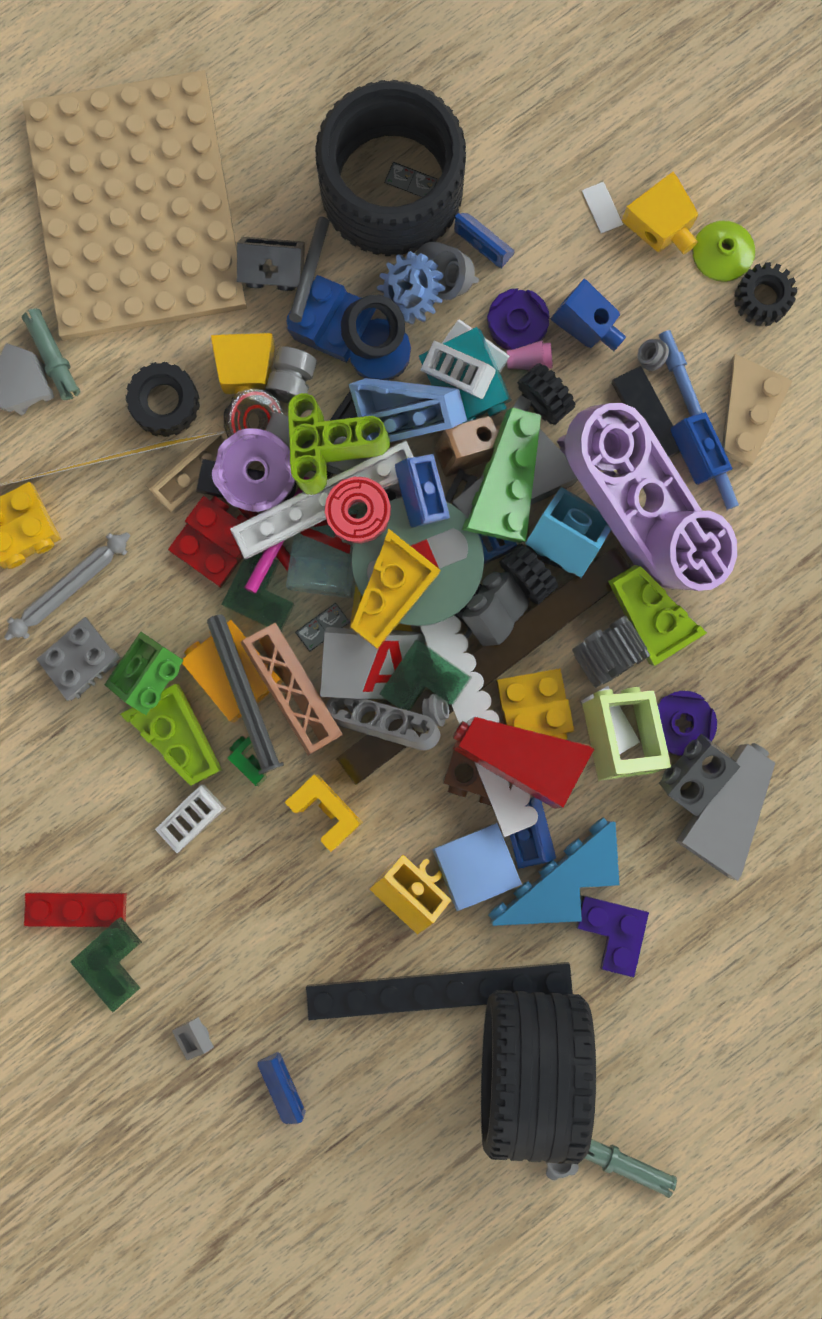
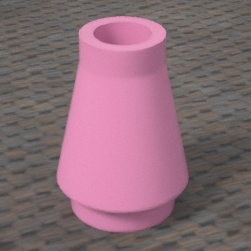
(528, 356)

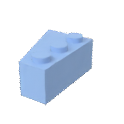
(407, 407)

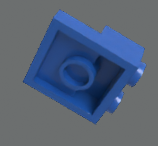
(323, 316)

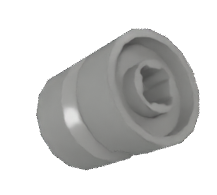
(291, 373)

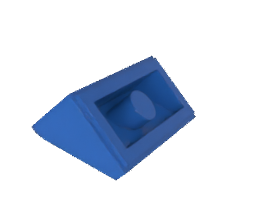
(483, 239)
(700, 448)
(421, 490)
(533, 844)
(282, 1089)

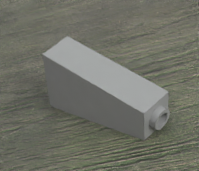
(550, 474)
(728, 822)

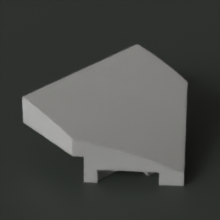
(21, 380)

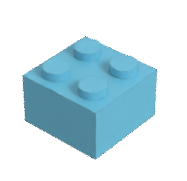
(569, 532)

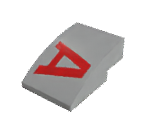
(358, 669)

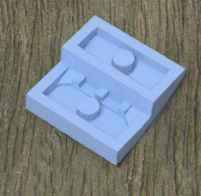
(477, 867)

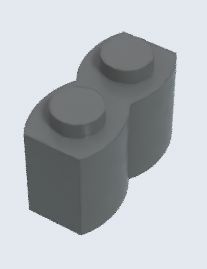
(495, 608)

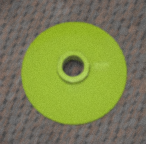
(721, 263)

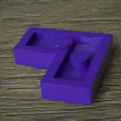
(623, 929)

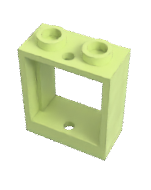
(603, 736)

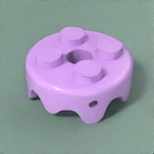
(232, 475)

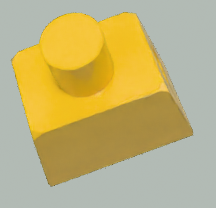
(663, 216)
(243, 360)

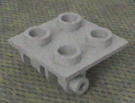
(78, 659)

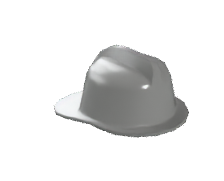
(454, 265)

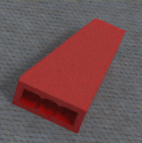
(529, 760)

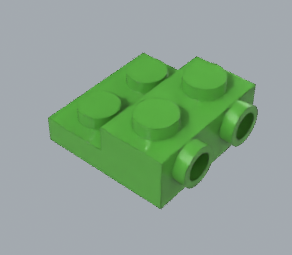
(143, 673)

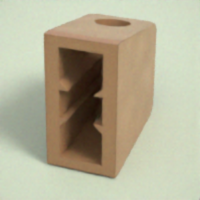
(466, 445)

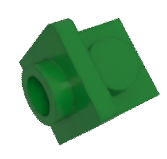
(248, 766)

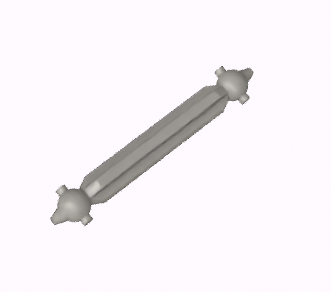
(67, 586)

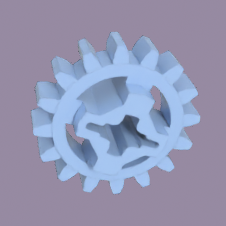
(413, 272)

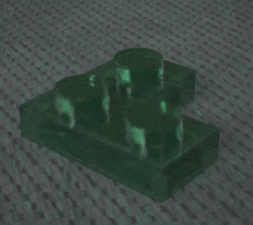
(260, 607)
(423, 669)
(101, 964)

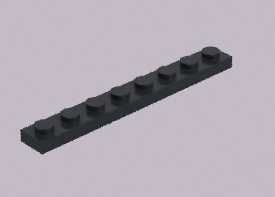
(432, 990)

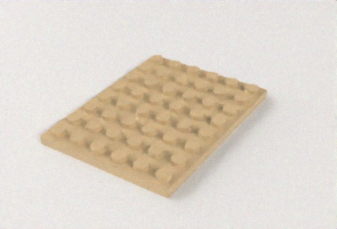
(133, 205)

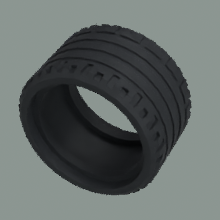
(381, 111)
(538, 1077)

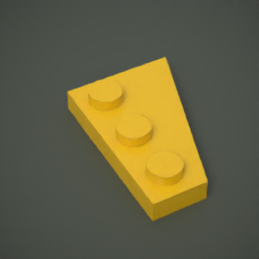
(393, 589)

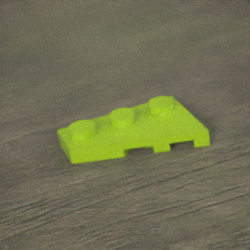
(655, 616)
(177, 735)

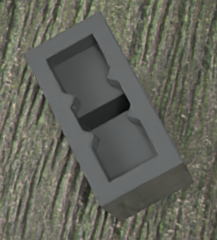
(706, 779)

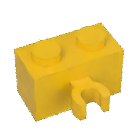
(411, 893)

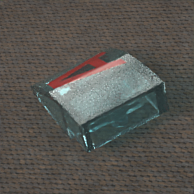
(322, 560)

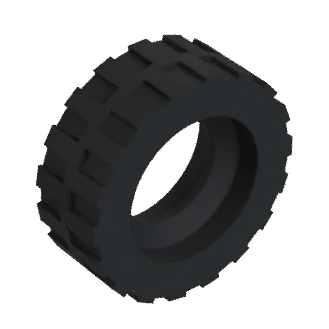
(153, 376)

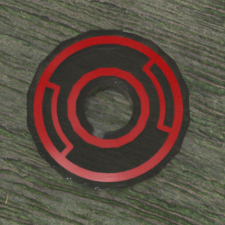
(244, 404)

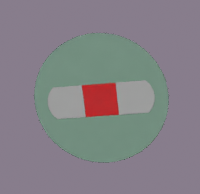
(444, 545)

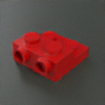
(208, 541)

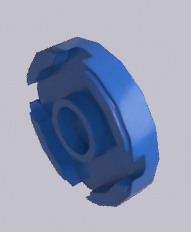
(383, 367)

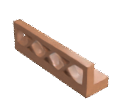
(296, 684)

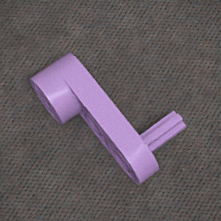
(671, 532)

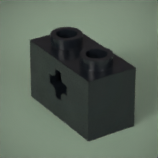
(285, 254)

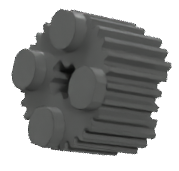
(610, 652)

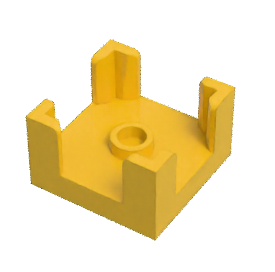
(330, 804)

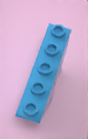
(557, 891)

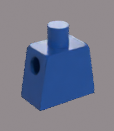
(589, 317)

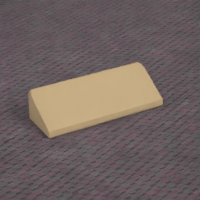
(181, 476)

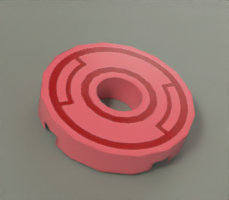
(352, 491)

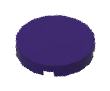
(518, 319)

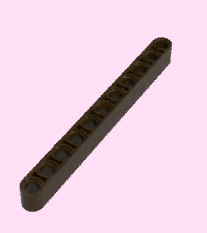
(494, 660)

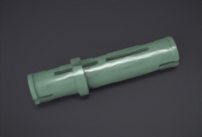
(56, 365)
(613, 1160)

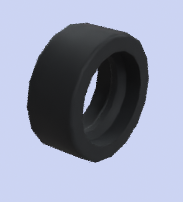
(394, 318)

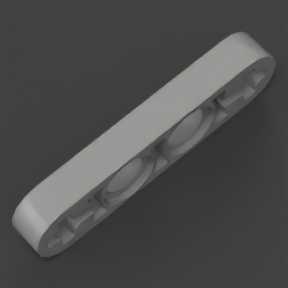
(384, 716)

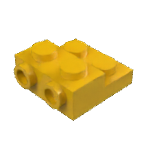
(24, 526)
(536, 703)

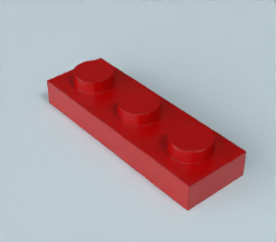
(73, 909)

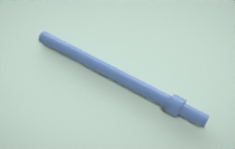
(676, 364)

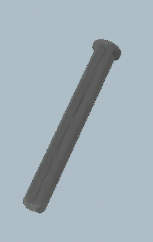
(243, 694)

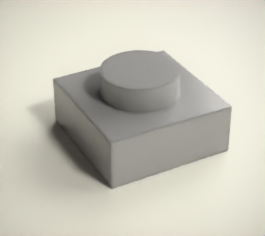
(193, 1038)

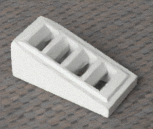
(476, 378)
(209, 799)

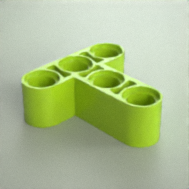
(324, 434)

